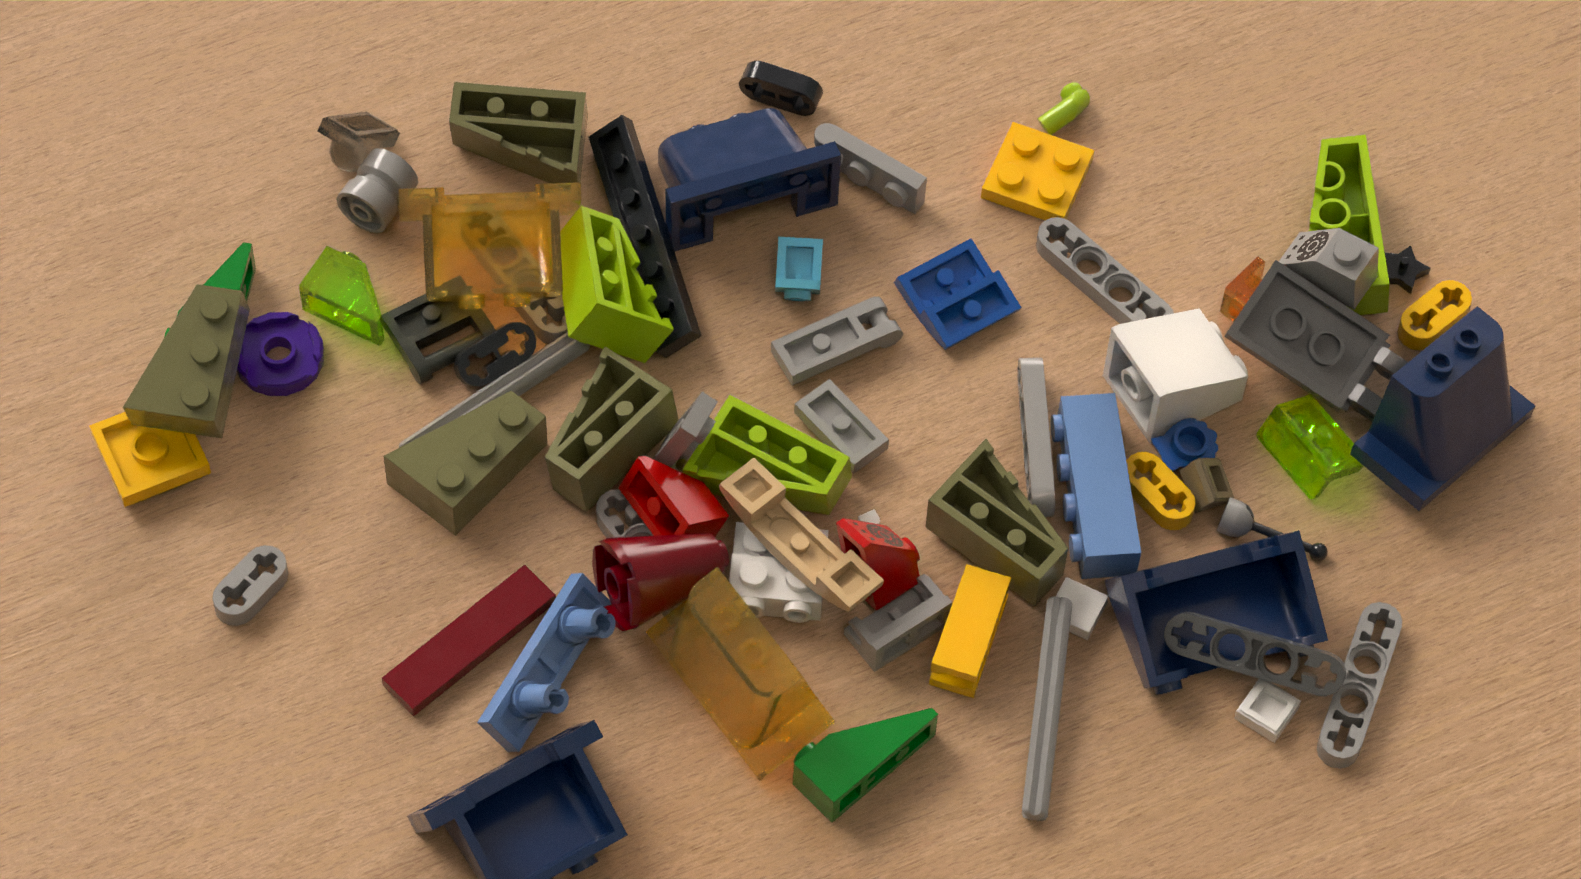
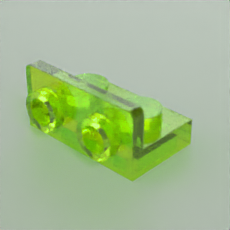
(1308, 444)

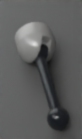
(1239, 520)

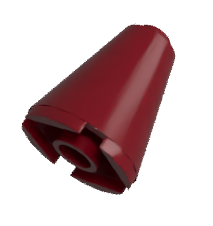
(653, 572)

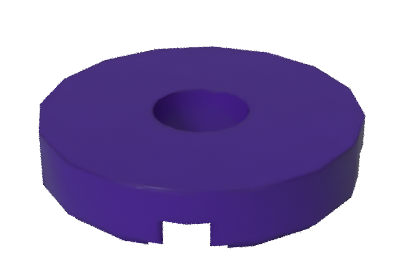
(284, 375)

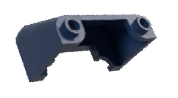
(1249, 585)

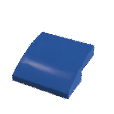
(957, 294)

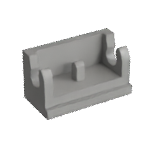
(900, 624)

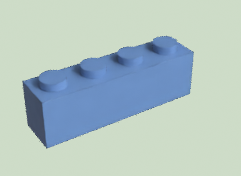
(1097, 486)

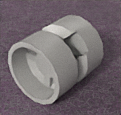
(373, 194)

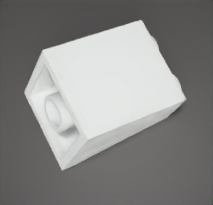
(1172, 370)

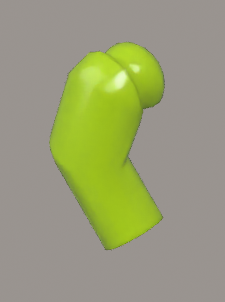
(1073, 103)

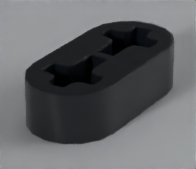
(781, 88)
(488, 345)

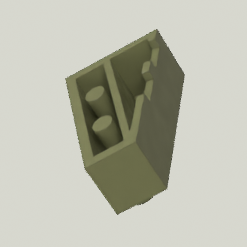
(522, 128)
(996, 525)

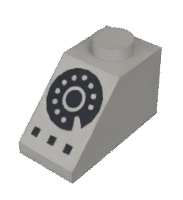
(1334, 263)

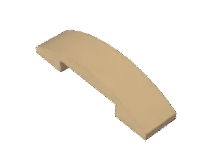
(795, 540)

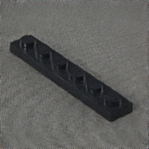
(638, 209)

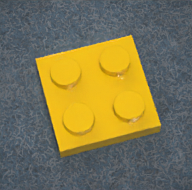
(1037, 173)
(147, 459)

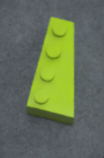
(1348, 201)

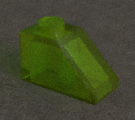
(343, 294)

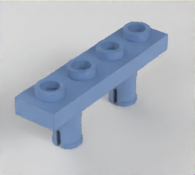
(547, 658)

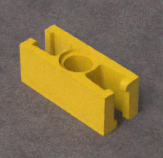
(969, 631)

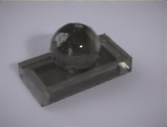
(355, 137)

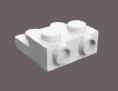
(767, 584)

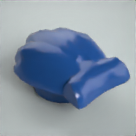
(1185, 443)

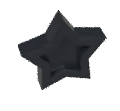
(1405, 269)

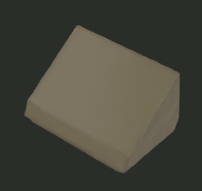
(1207, 483)

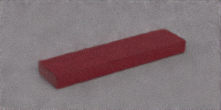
(468, 640)

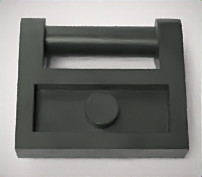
(426, 322)

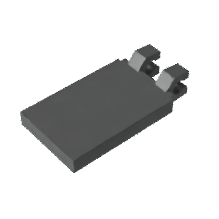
(1314, 341)

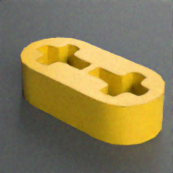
(1428, 308)
(1162, 488)

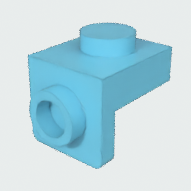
(798, 267)

